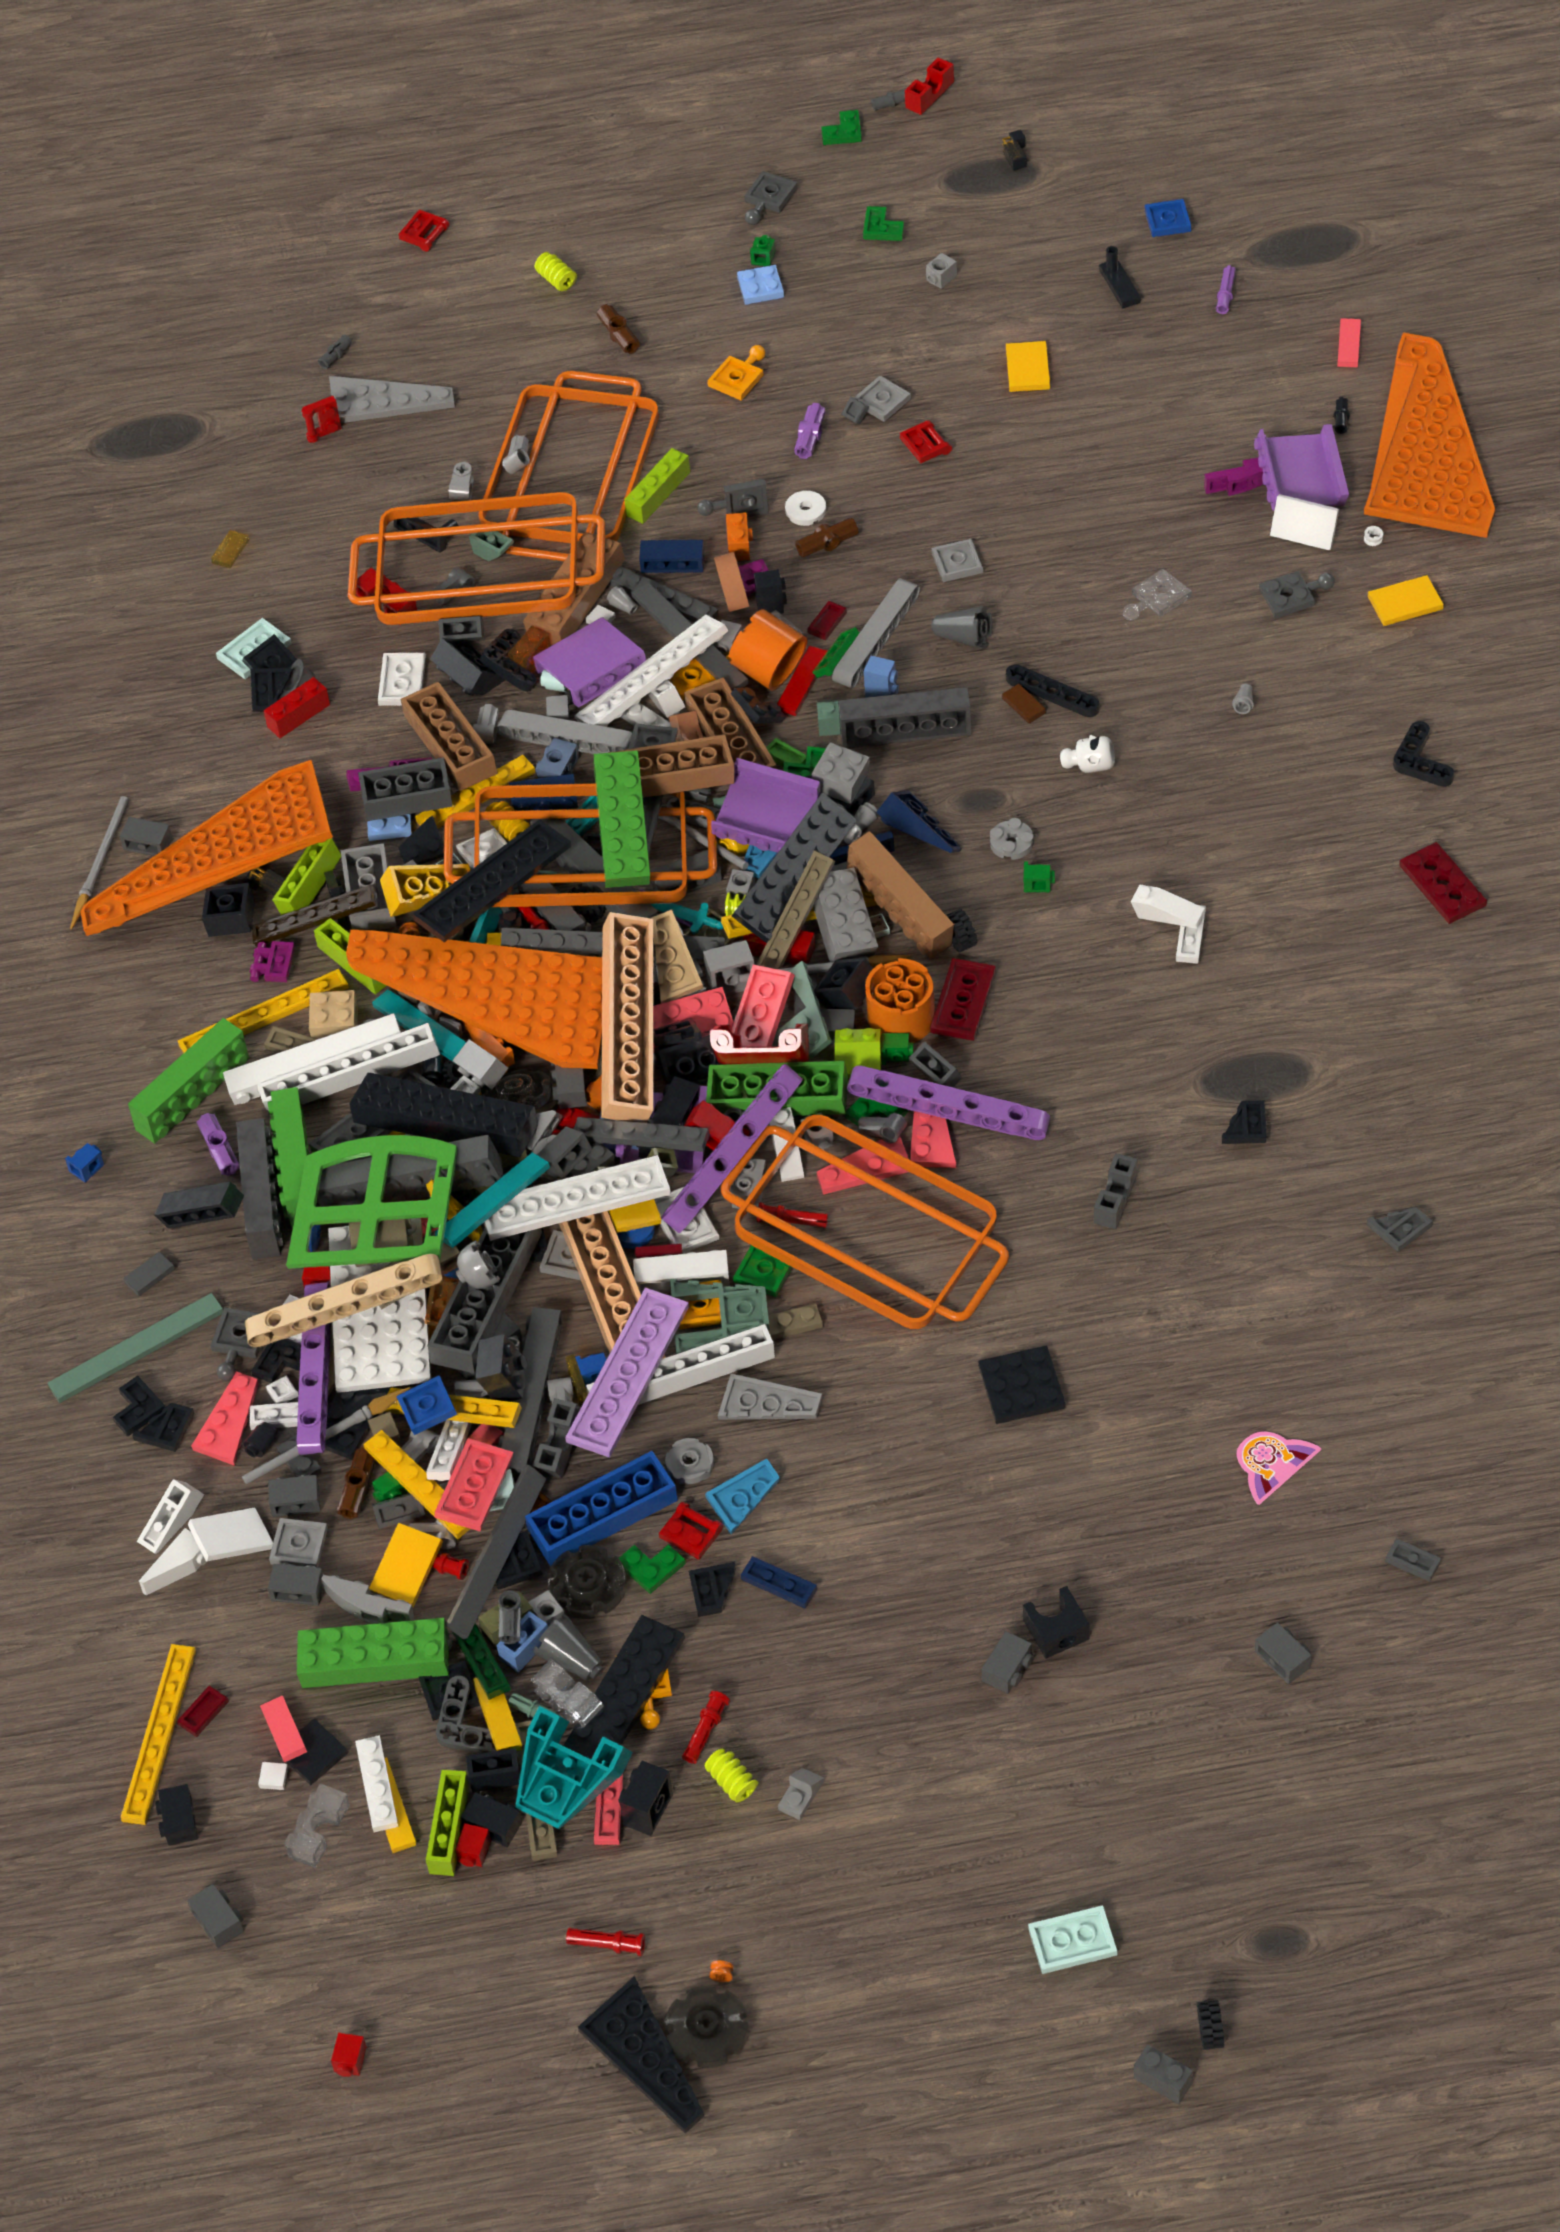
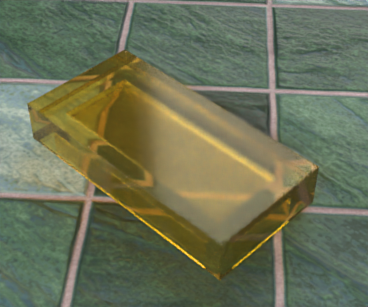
(230, 549)
(576, 1378)

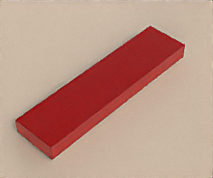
(801, 681)

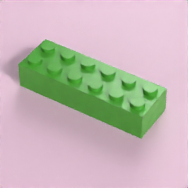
(621, 819)
(188, 1080)
(820, 1091)
(290, 1146)
(372, 1652)

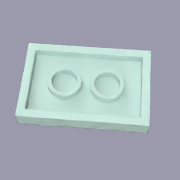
(233, 652)
(1072, 1939)

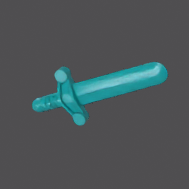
(698, 918)

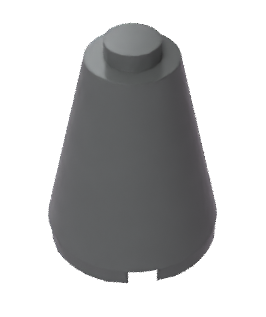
(965, 626)
(569, 1649)

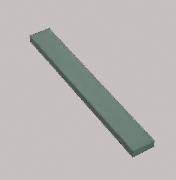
(135, 1348)

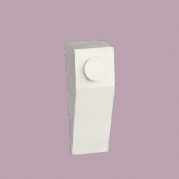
(667, 699)
(1162, 906)
(792, 1166)
(170, 1515)
(176, 1562)

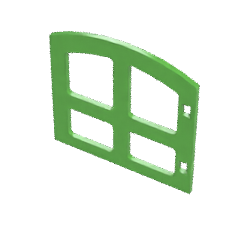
(372, 1209)

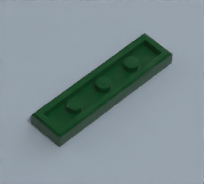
(483, 1663)

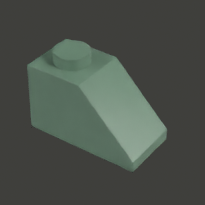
(489, 544)
(828, 717)

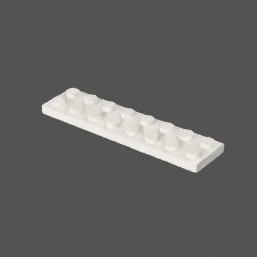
(653, 672)
(580, 1197)

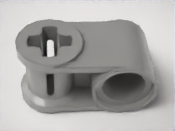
(461, 482)

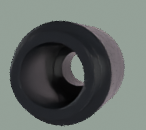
(433, 1069)
(260, 1440)

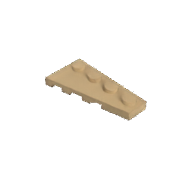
(675, 965)

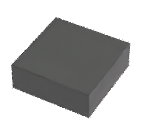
(855, 410)

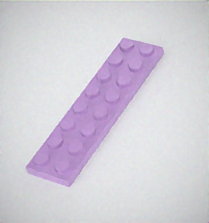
(627, 1372)

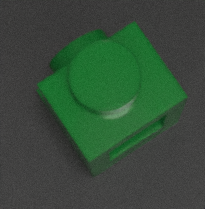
(762, 245)
(1038, 877)
(895, 1047)
(387, 1487)

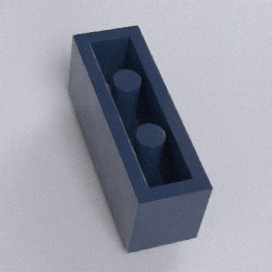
(671, 556)
(545, 803)

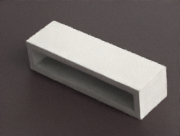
(702, 1267)

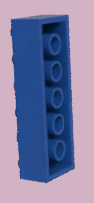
(602, 1507)

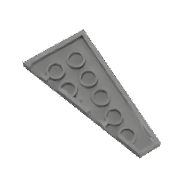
(378, 399)

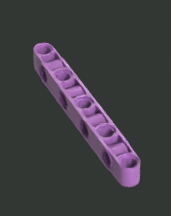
(948, 1102)
(731, 1148)
(313, 1384)

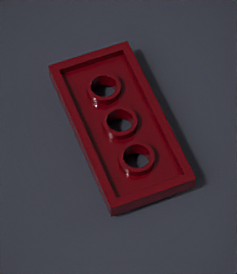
(1440, 894)
(971, 1010)

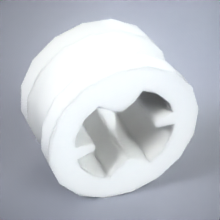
(1370, 531)

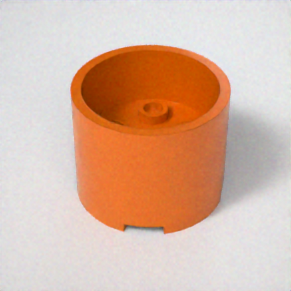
(767, 650)
(900, 998)

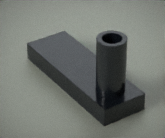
(1118, 279)
(415, 523)

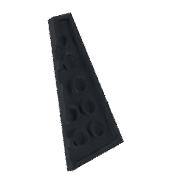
(636, 2045)

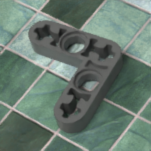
(455, 1723)

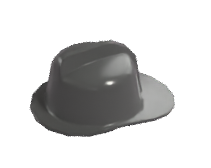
(298, 676)

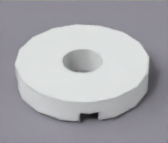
(805, 499)

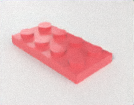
(762, 1006)
(704, 1008)
(474, 1484)

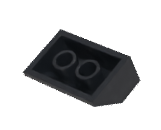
(464, 666)
(687, 1060)

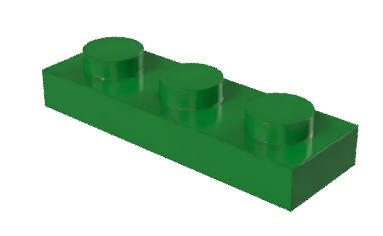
(835, 653)

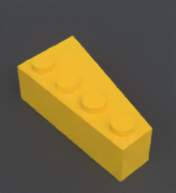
(413, 886)

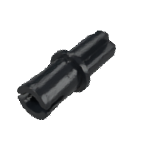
(1341, 415)

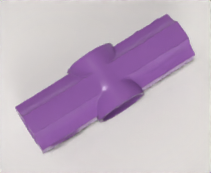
(809, 431)
(218, 1144)

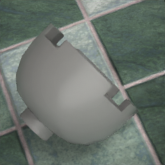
(476, 1267)

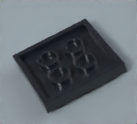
(1021, 1384)

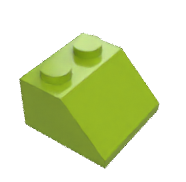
(858, 1048)

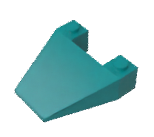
(560, 1781)

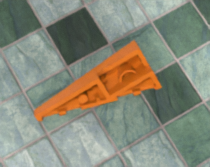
(490, 1044)

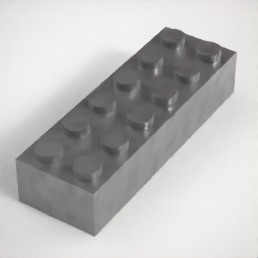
(905, 717)
(259, 1188)

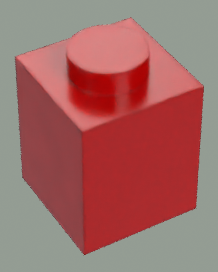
(473, 1845)
(348, 2054)

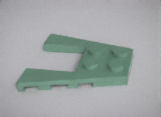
(811, 1014)
(740, 1310)

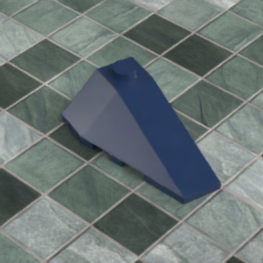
(909, 815)

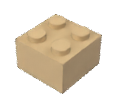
(332, 1013)

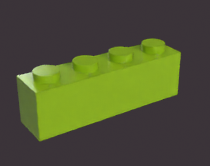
(657, 485)
(307, 877)
(334, 941)
(447, 1822)

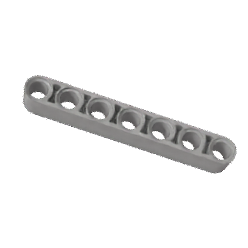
(876, 632)
(542, 730)

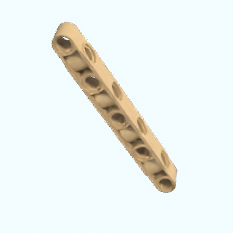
(343, 1300)

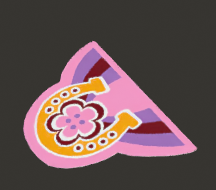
(1272, 1461)

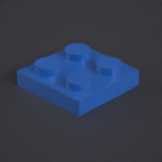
(1167, 218)
(426, 1405)

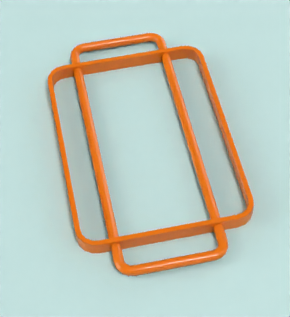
(555, 392)
(480, 610)
(571, 899)
(895, 1158)

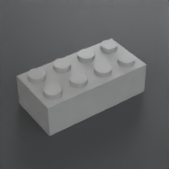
(362, 868)
(844, 917)

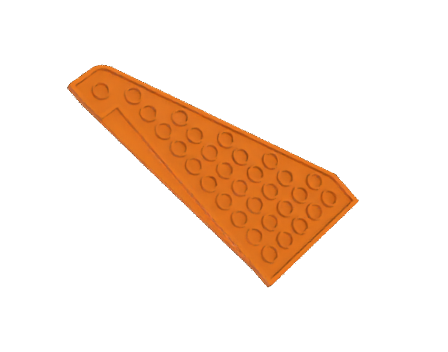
(1425, 452)
(257, 828)
(518, 994)

